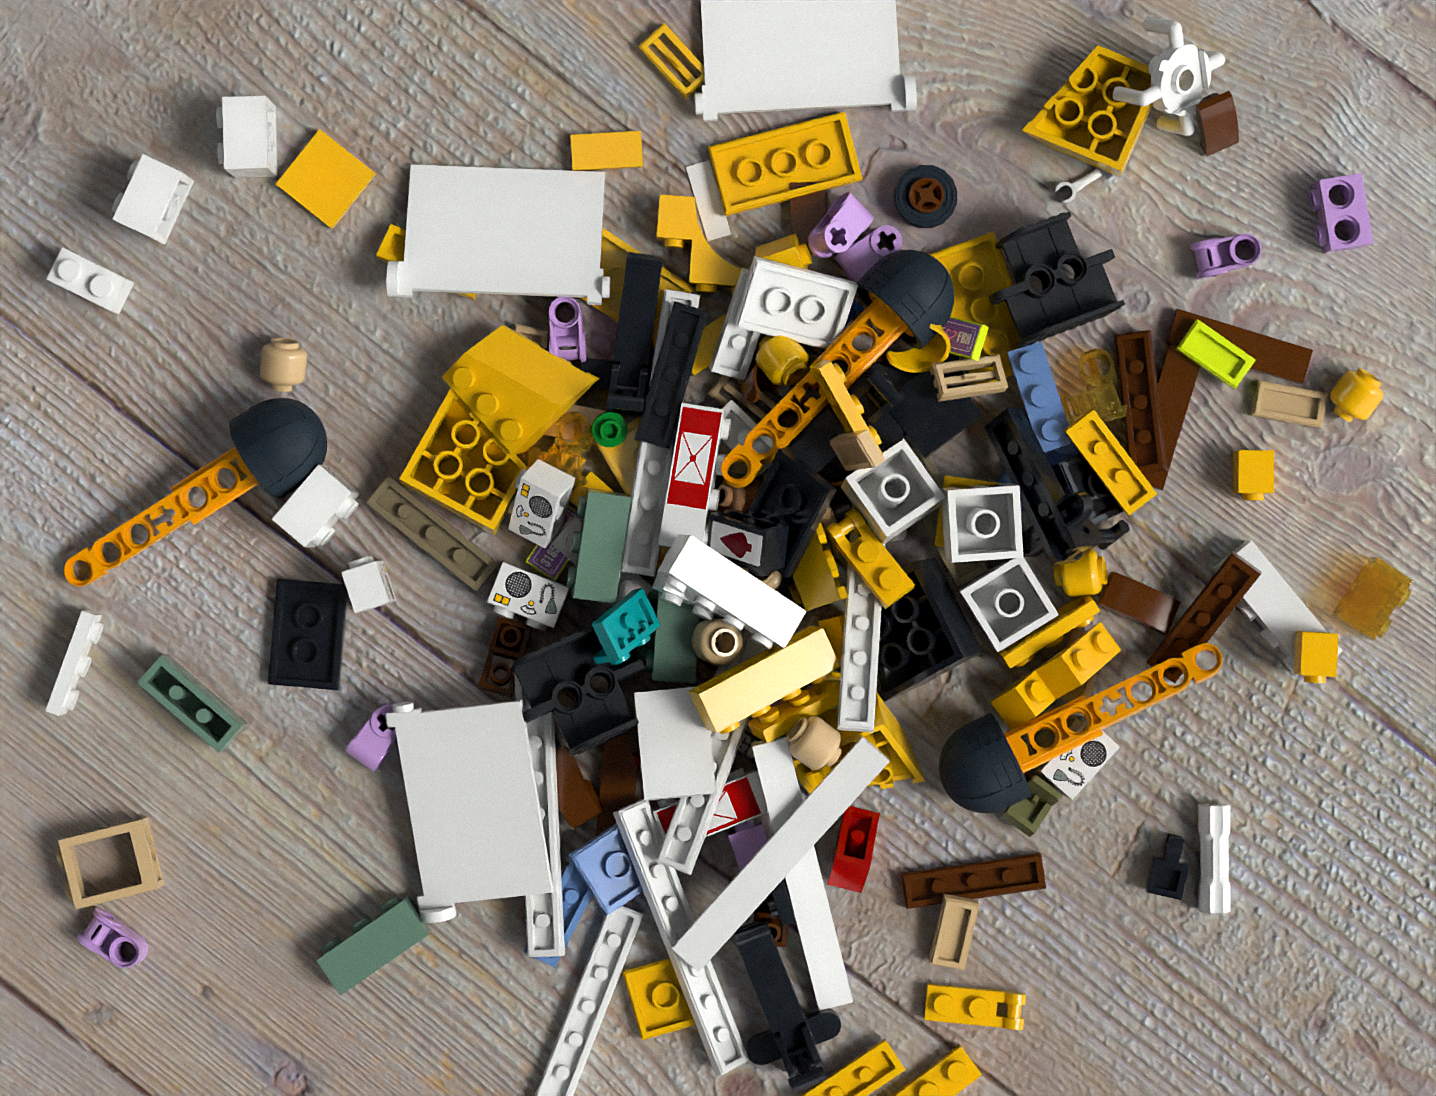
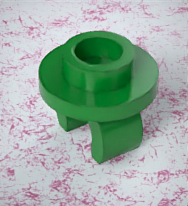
(609, 429)

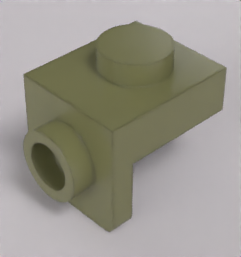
(1031, 811)

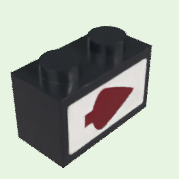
(748, 540)

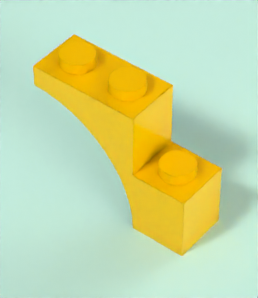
(678, 226)
(1056, 677)

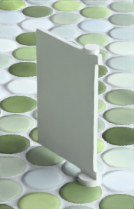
(801, 56)
(502, 233)
(471, 804)

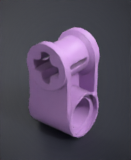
(839, 226)
(865, 253)
(1222, 255)
(567, 333)
(373, 740)
(106, 936)

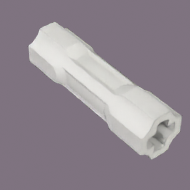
(1214, 858)

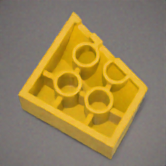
(1087, 120)
(516, 386)
(464, 466)
(817, 575)
(887, 737)

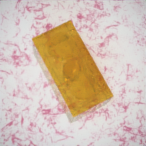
(1373, 599)

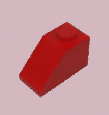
(853, 849)

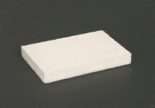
(795, 303)
(673, 745)

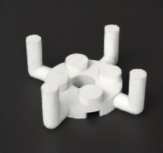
(1165, 70)

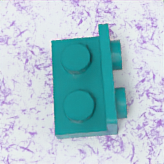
(625, 627)

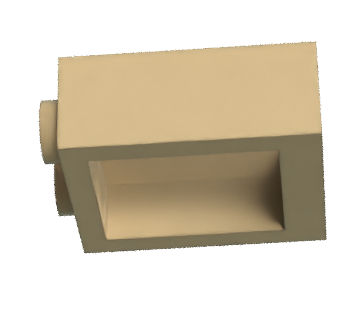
(145, 856)

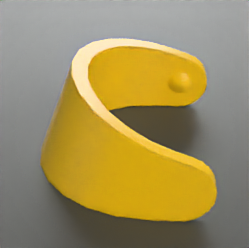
(922, 359)

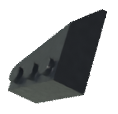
(922, 633)

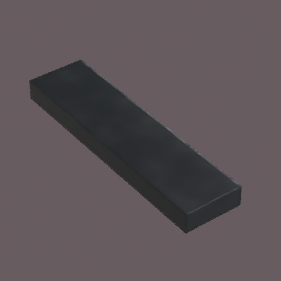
(671, 375)

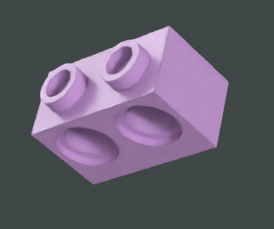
(1351, 213)

